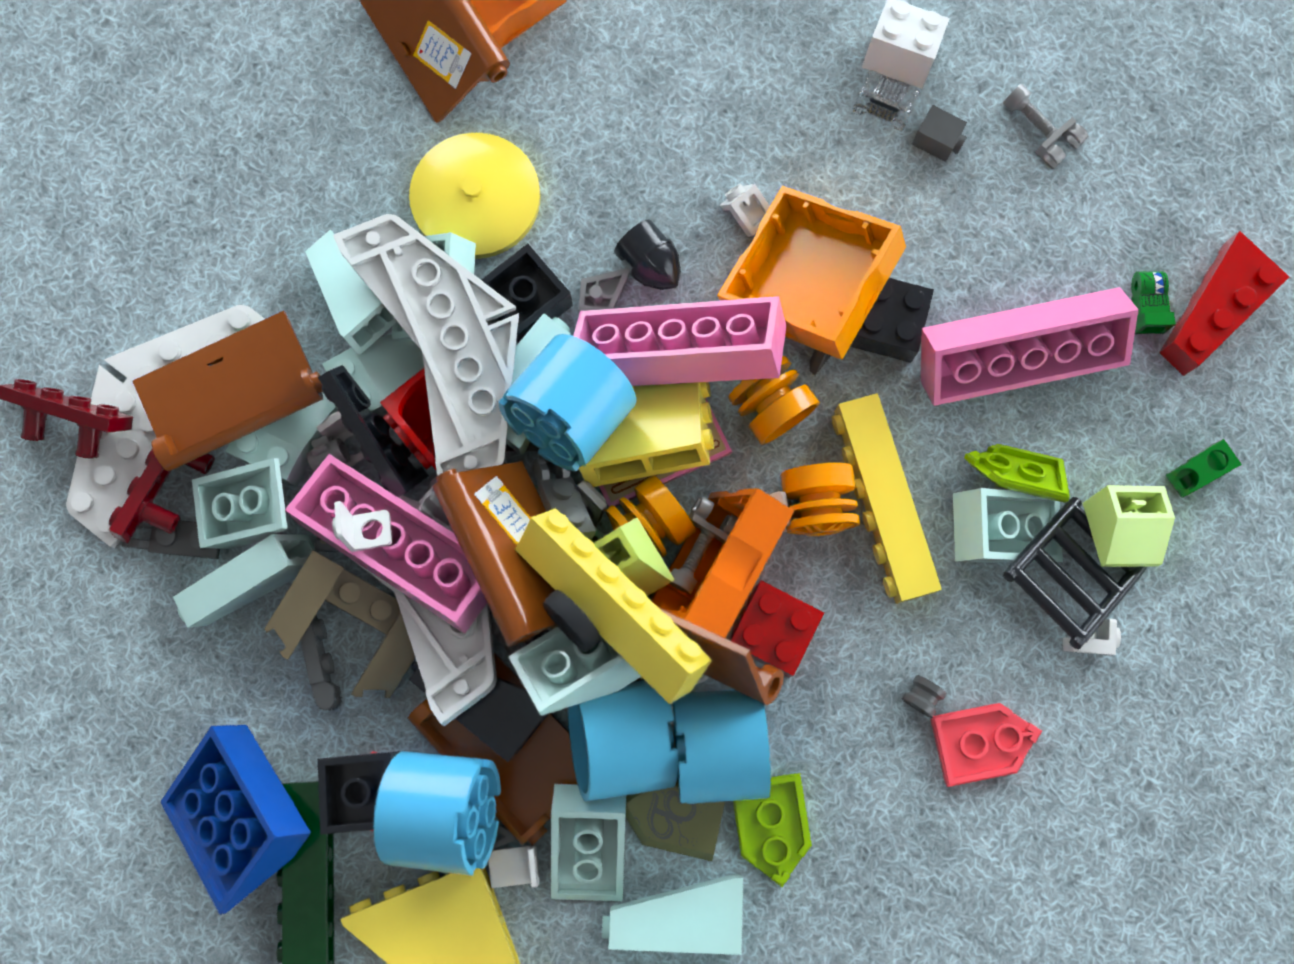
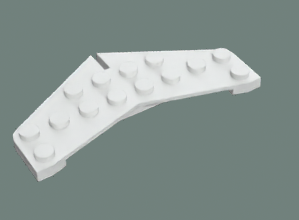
(447, 318)
(103, 482)
(453, 665)

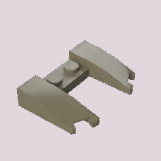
(325, 580)

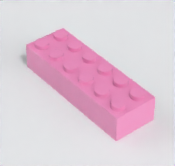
(690, 340)
(1027, 346)
(423, 554)

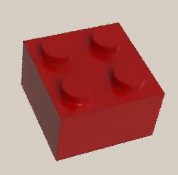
(777, 628)

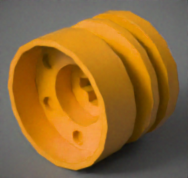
(774, 402)
(819, 496)
(657, 512)

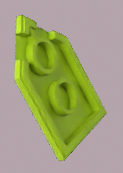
(1022, 471)
(775, 829)

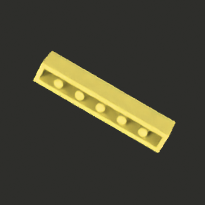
(886, 499)
(614, 605)

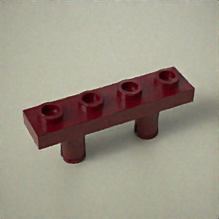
(89, 417)
(142, 492)

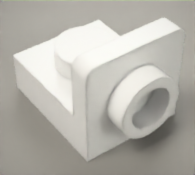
(746, 206)
(1106, 644)

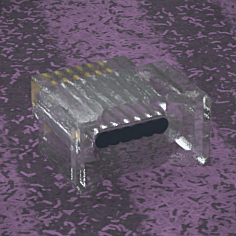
(886, 99)

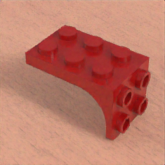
(411, 419)

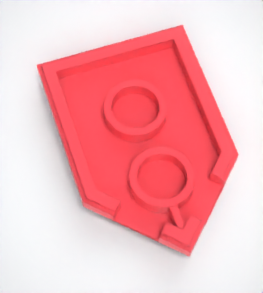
(981, 743)

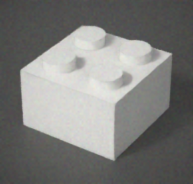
(905, 42)

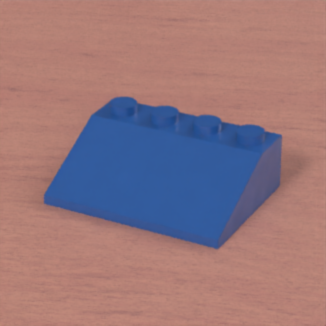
(233, 815)

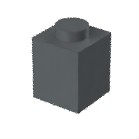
(940, 134)

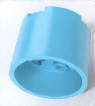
(568, 401)
(623, 743)
(721, 747)
(437, 812)

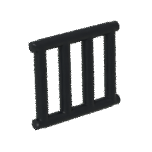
(1035, 551)

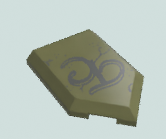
(675, 826)

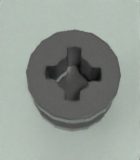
(924, 696)

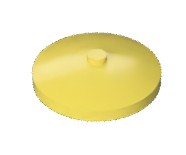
(477, 191)

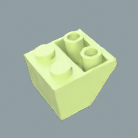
(1130, 525)
(635, 556)

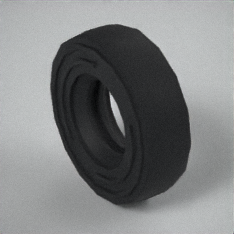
(571, 620)

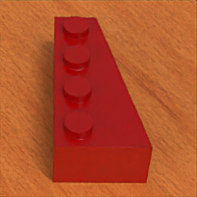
(1227, 296)

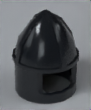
(651, 255)

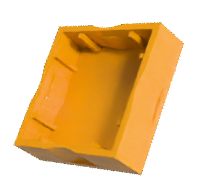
(820, 264)

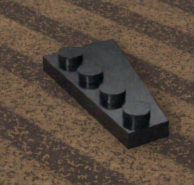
(372, 433)

